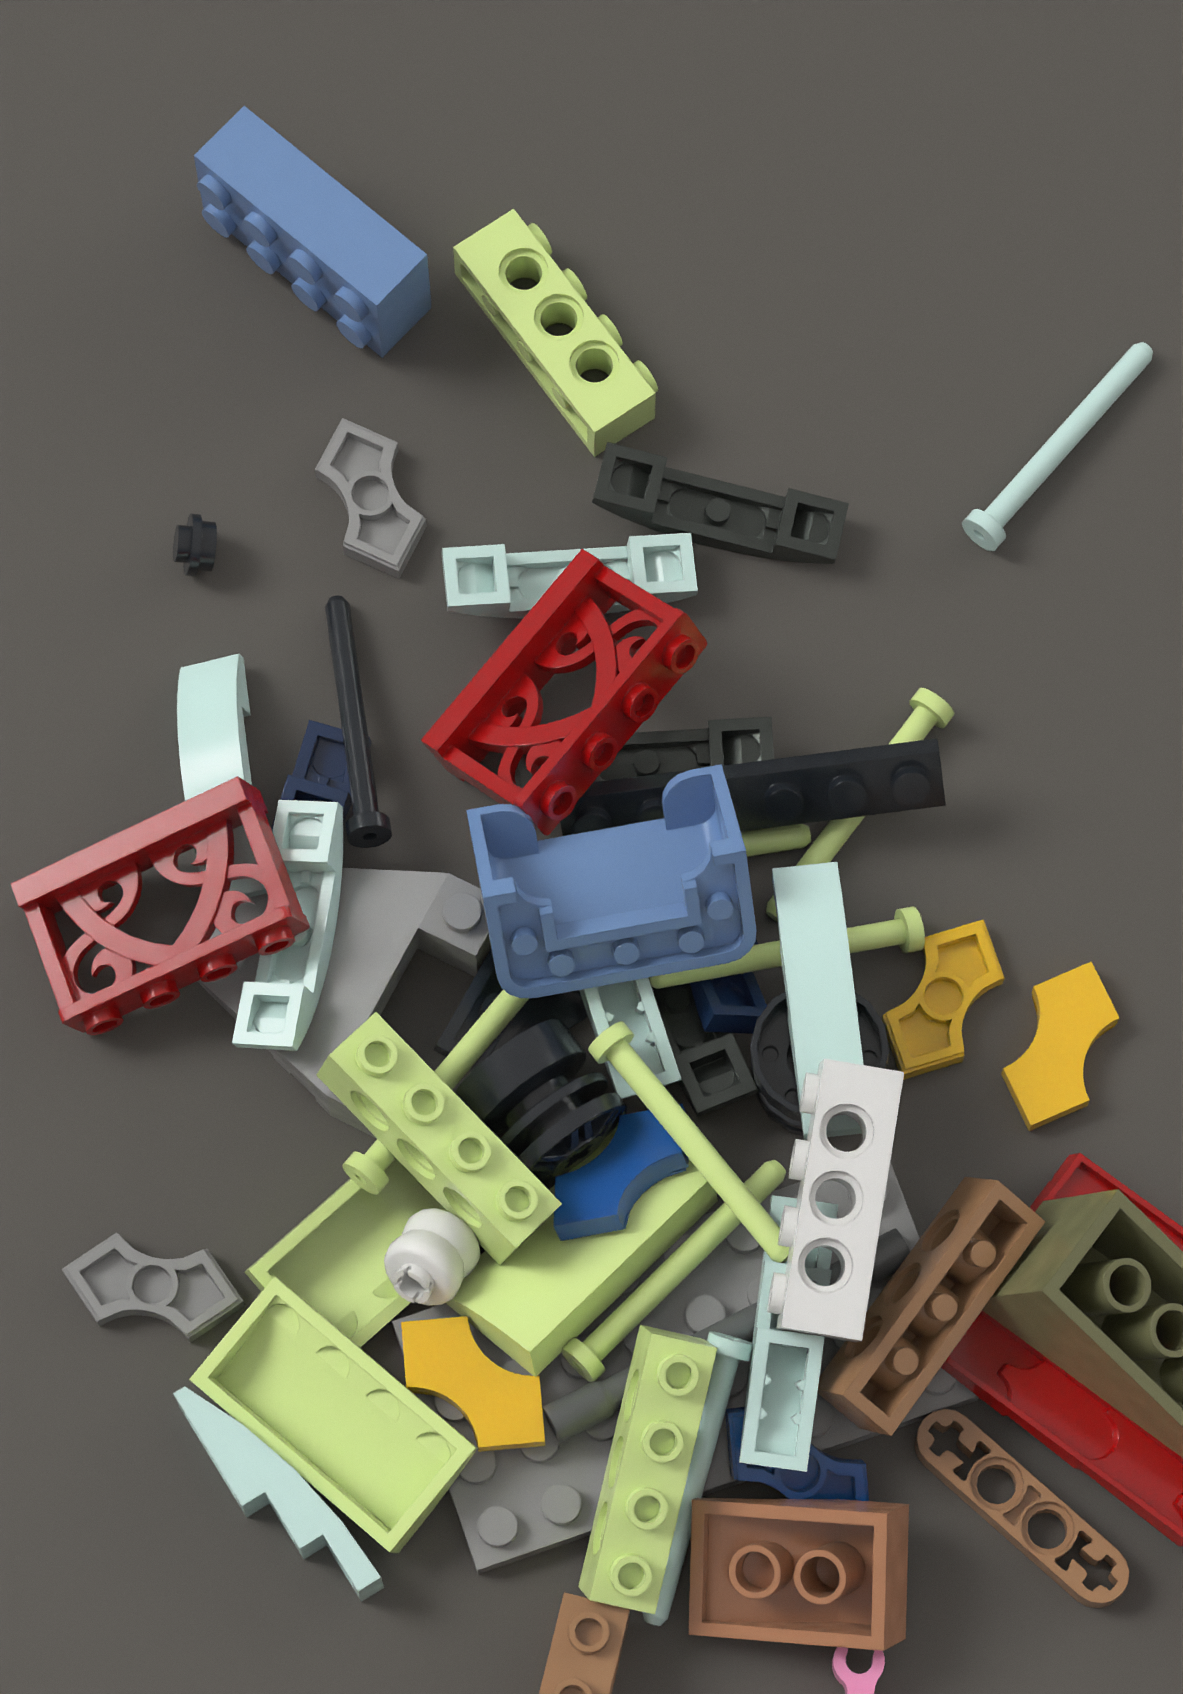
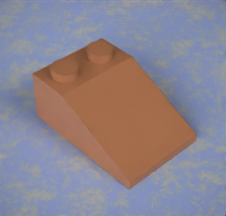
(799, 1571)

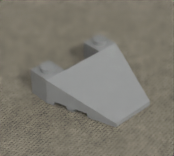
(376, 934)

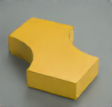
(1070, 1017)
(928, 1026)
(497, 1403)

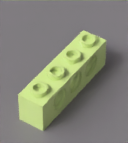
(594, 410)
(437, 1137)
(647, 1469)

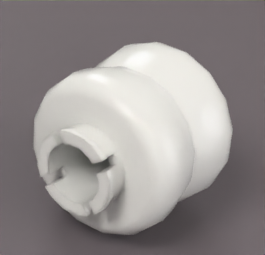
(431, 1257)

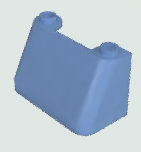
(616, 897)

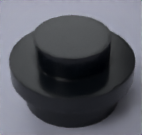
(195, 545)

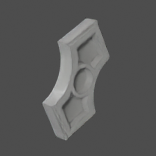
(380, 524)
(182, 1291)

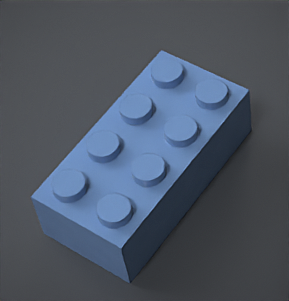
(312, 233)

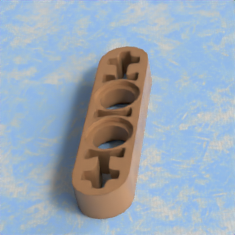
(1013, 1516)

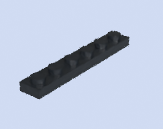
(785, 789)

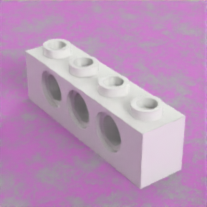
(873, 1101)

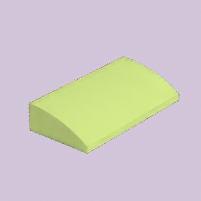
(340, 1251)
(560, 1287)
(334, 1415)

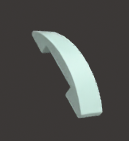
(508, 585)
(213, 740)
(288, 984)

